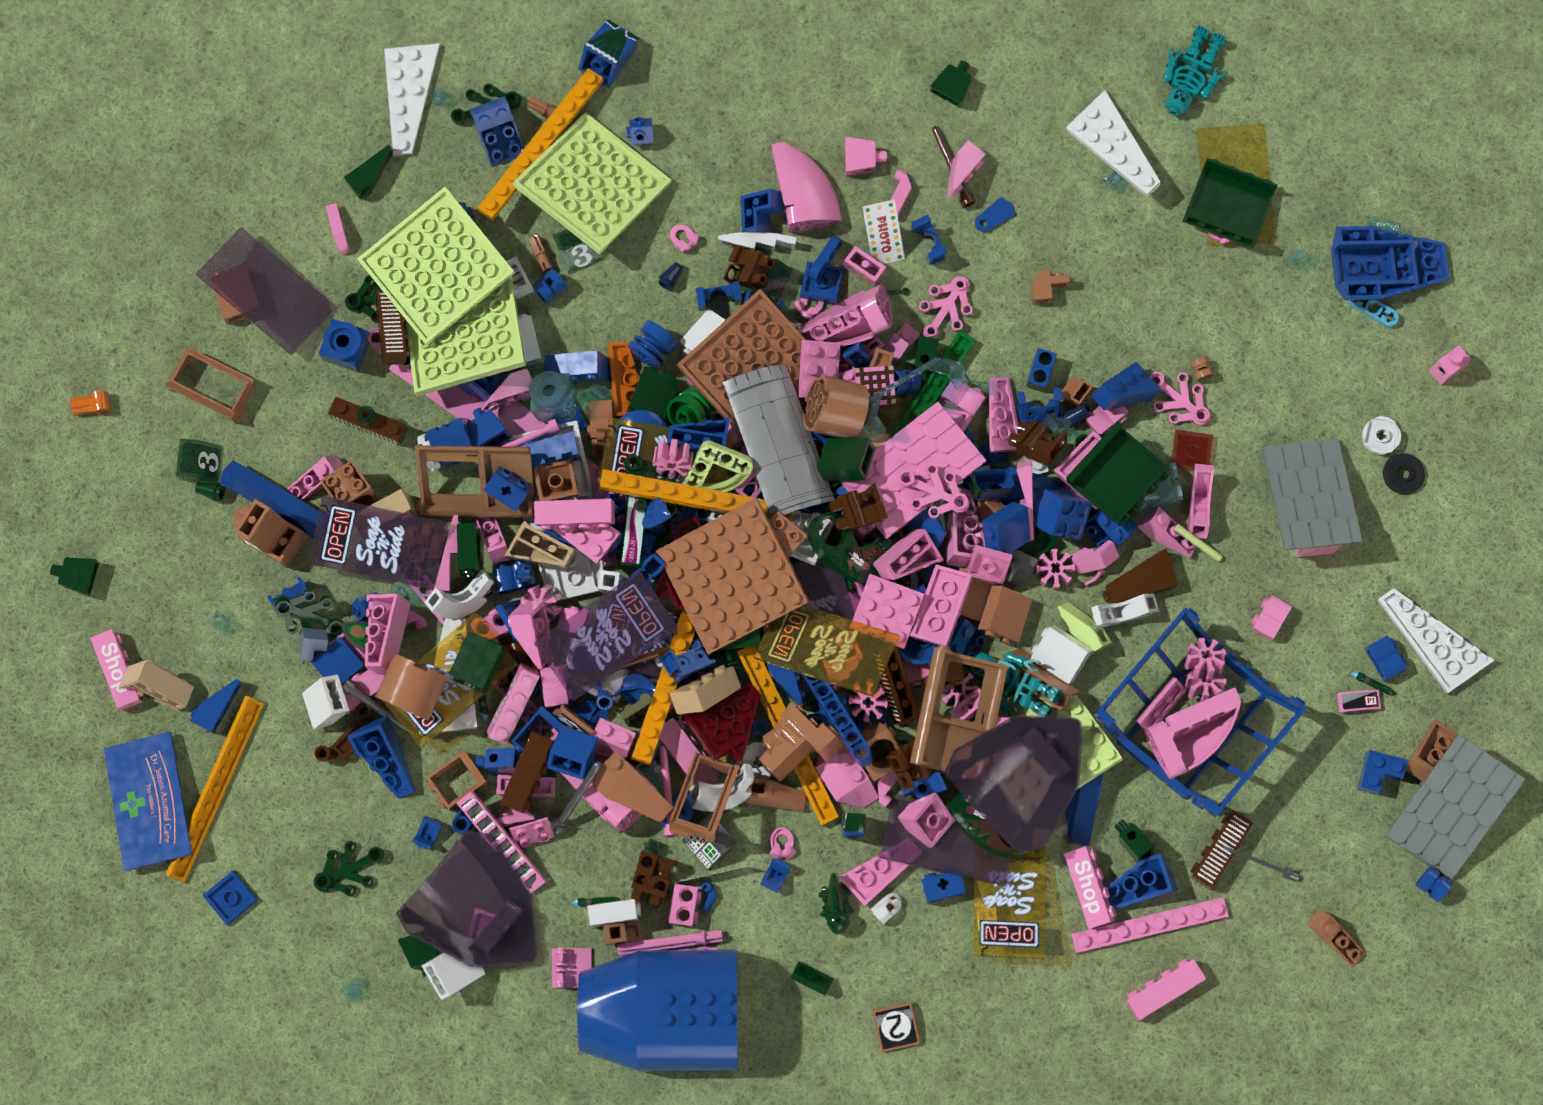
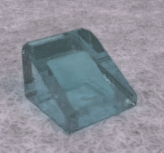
(600, 391)

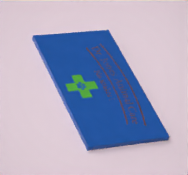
(147, 801)

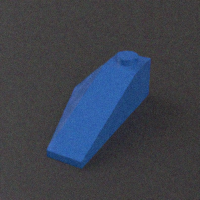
(1082, 811)

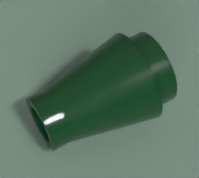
(213, 491)

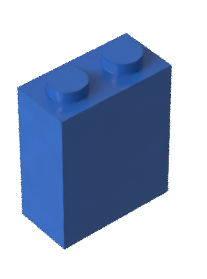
(1007, 528)

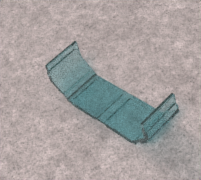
(953, 369)

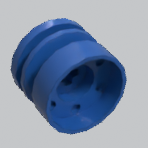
(655, 341)

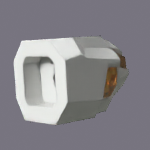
(887, 907)

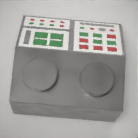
(707, 851)

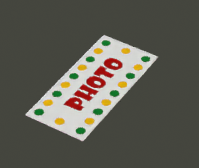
(883, 232)

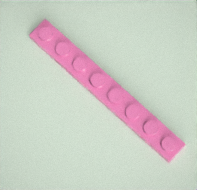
(1149, 925)

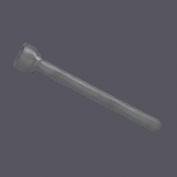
(350, 688)
(559, 824)

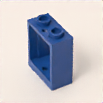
(542, 712)

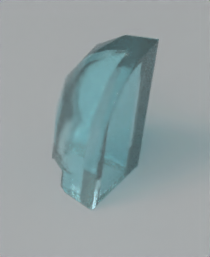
(1383, 223)
(1056, 424)
(403, 590)

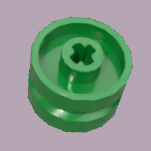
(690, 407)

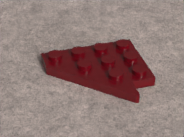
(727, 724)

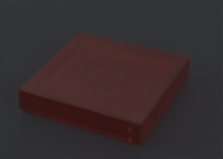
(1191, 449)

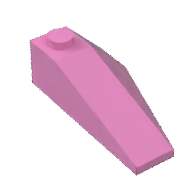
(963, 533)

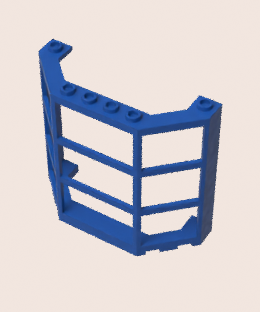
(1293, 704)

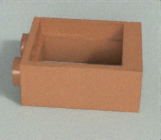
(432, 785)

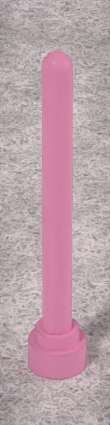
(551, 428)
(666, 787)

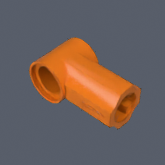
(95, 403)

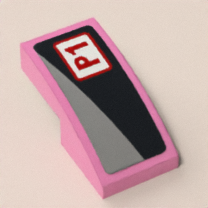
(1358, 701)

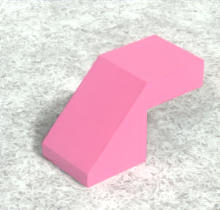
(1090, 560)

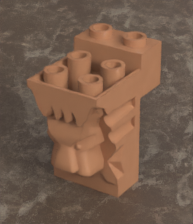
(268, 532)
(794, 739)

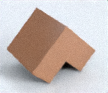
(1076, 391)

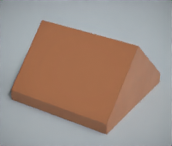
(556, 480)

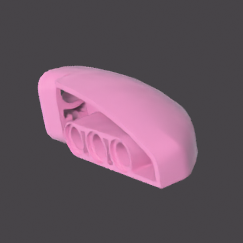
(857, 317)
(1193, 733)
(617, 815)

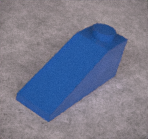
(213, 709)

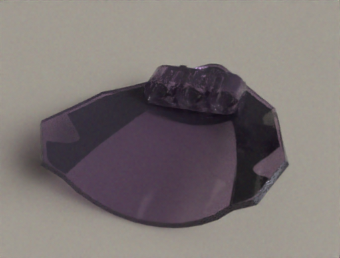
(1021, 776)
(474, 906)

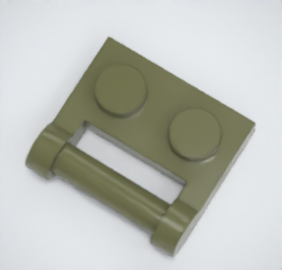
(634, 712)

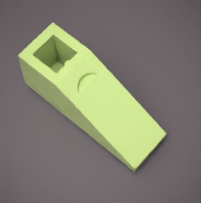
(1084, 628)

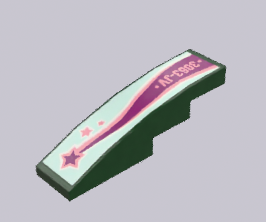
(633, 533)

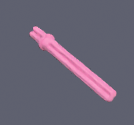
(671, 942)

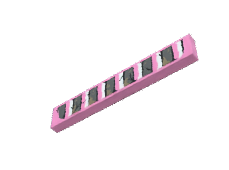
(487, 823)

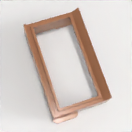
(239, 408)
(685, 828)

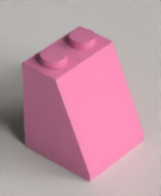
(614, 738)

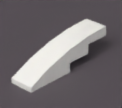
(751, 240)

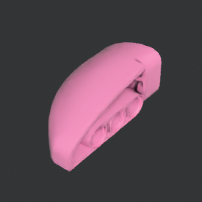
(804, 189)

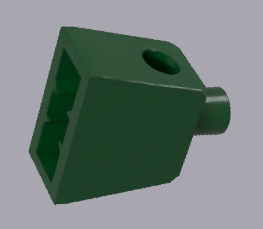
(952, 83)
(926, 348)
(76, 574)
(1137, 848)
(417, 952)

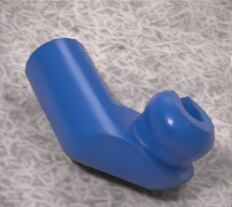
(710, 896)

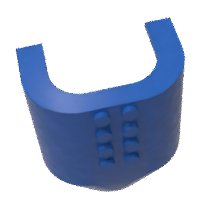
(661, 1010)

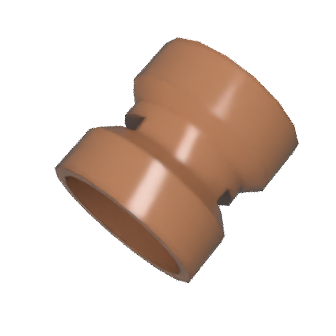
(1202, 368)

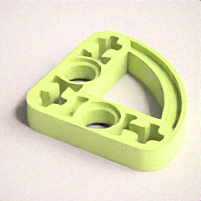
(709, 458)

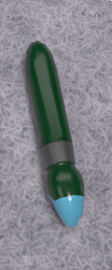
(1373, 683)
(483, 708)
(593, 901)

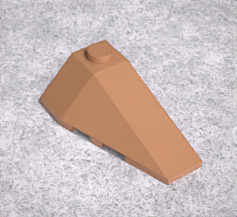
(624, 785)

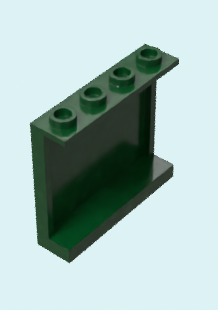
(1230, 202)
(1118, 474)

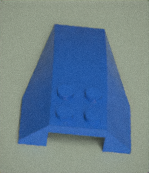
(1384, 263)

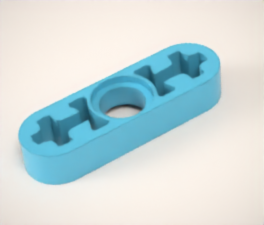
(1382, 320)

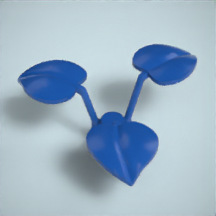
(653, 520)
(634, 687)

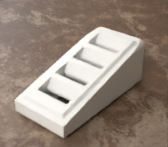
(523, 287)

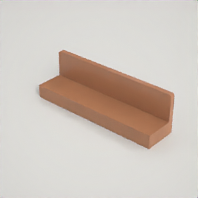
(1048, 678)

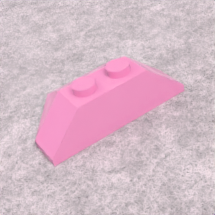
(846, 779)

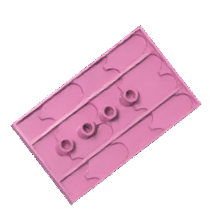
(925, 441)

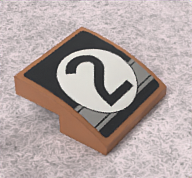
(572, 720)
(896, 1026)

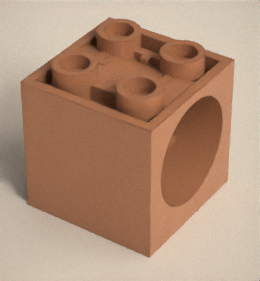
(349, 485)
(876, 732)

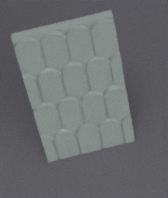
(1311, 497)
(1454, 807)

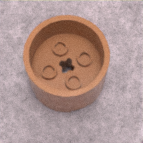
(836, 407)
(411, 687)

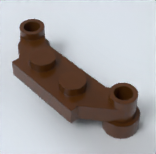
(342, 747)

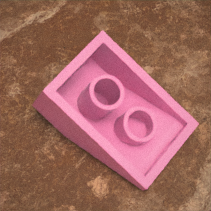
(529, 624)

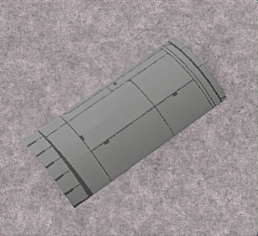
(777, 440)

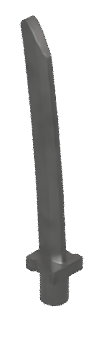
(1287, 873)

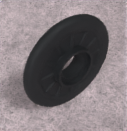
(1399, 484)

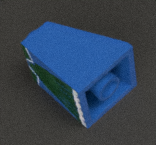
(608, 51)

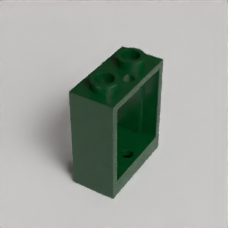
(468, 550)

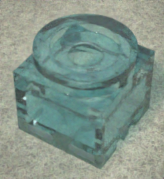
(553, 396)
(1168, 492)

